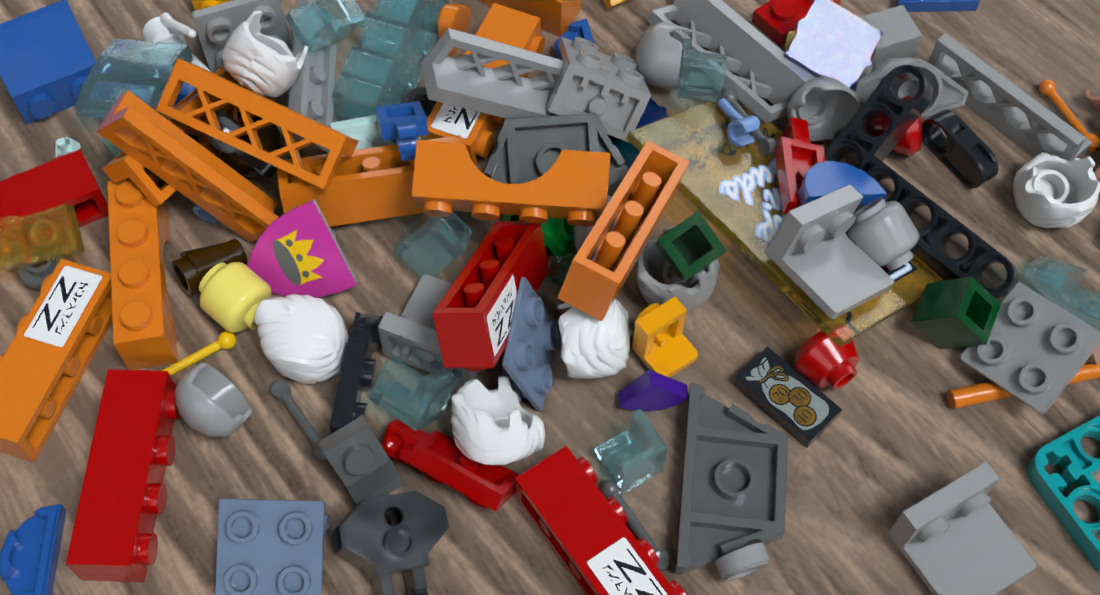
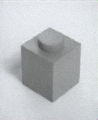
(899, 34)

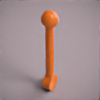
(1047, 88)

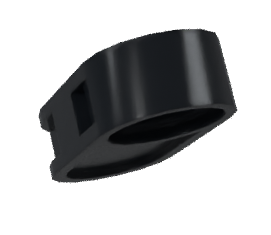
(961, 150)

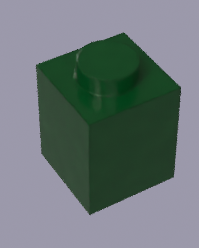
(690, 246)
(956, 313)

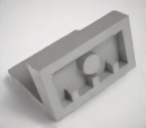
(219, 21)
(600, 86)
(823, 258)
(413, 334)
(1034, 348)
(960, 539)

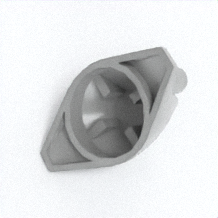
(946, 92)

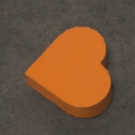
(453, 17)

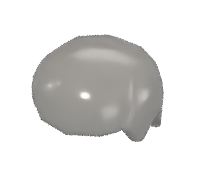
(660, 55)
(825, 105)
(210, 402)

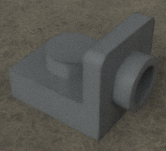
(361, 461)

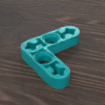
(1078, 470)

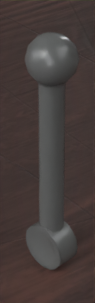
(765, 145)
(282, 392)
(611, 488)

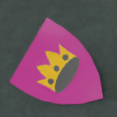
(301, 255)

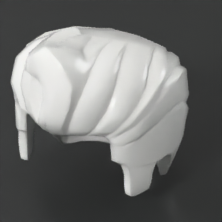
(260, 60)
(1055, 190)
(302, 337)
(594, 346)
(493, 425)

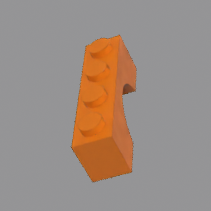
(451, 182)
(140, 299)

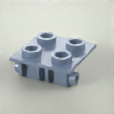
(531, 347)
(270, 547)

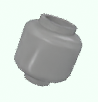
(884, 233)

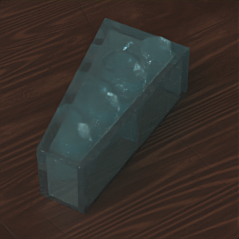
(389, 58)

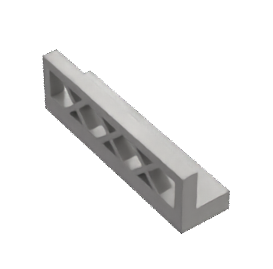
(748, 53)
(313, 88)
(487, 90)
(1007, 105)

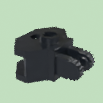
(394, 549)

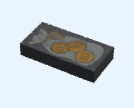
(787, 396)

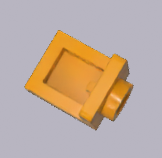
(660, 338)

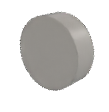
(742, 562)

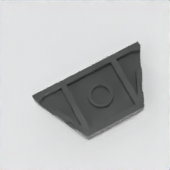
(532, 145)
(729, 482)

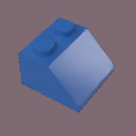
(44, 60)

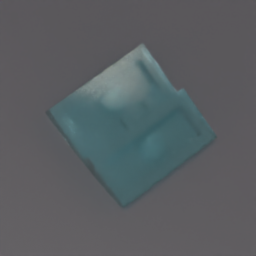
(130, 66)
(1063, 286)

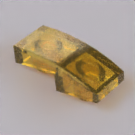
(39, 237)

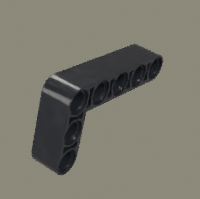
(874, 150)

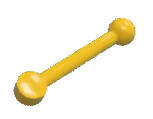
(225, 341)

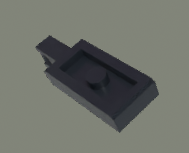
(357, 370)

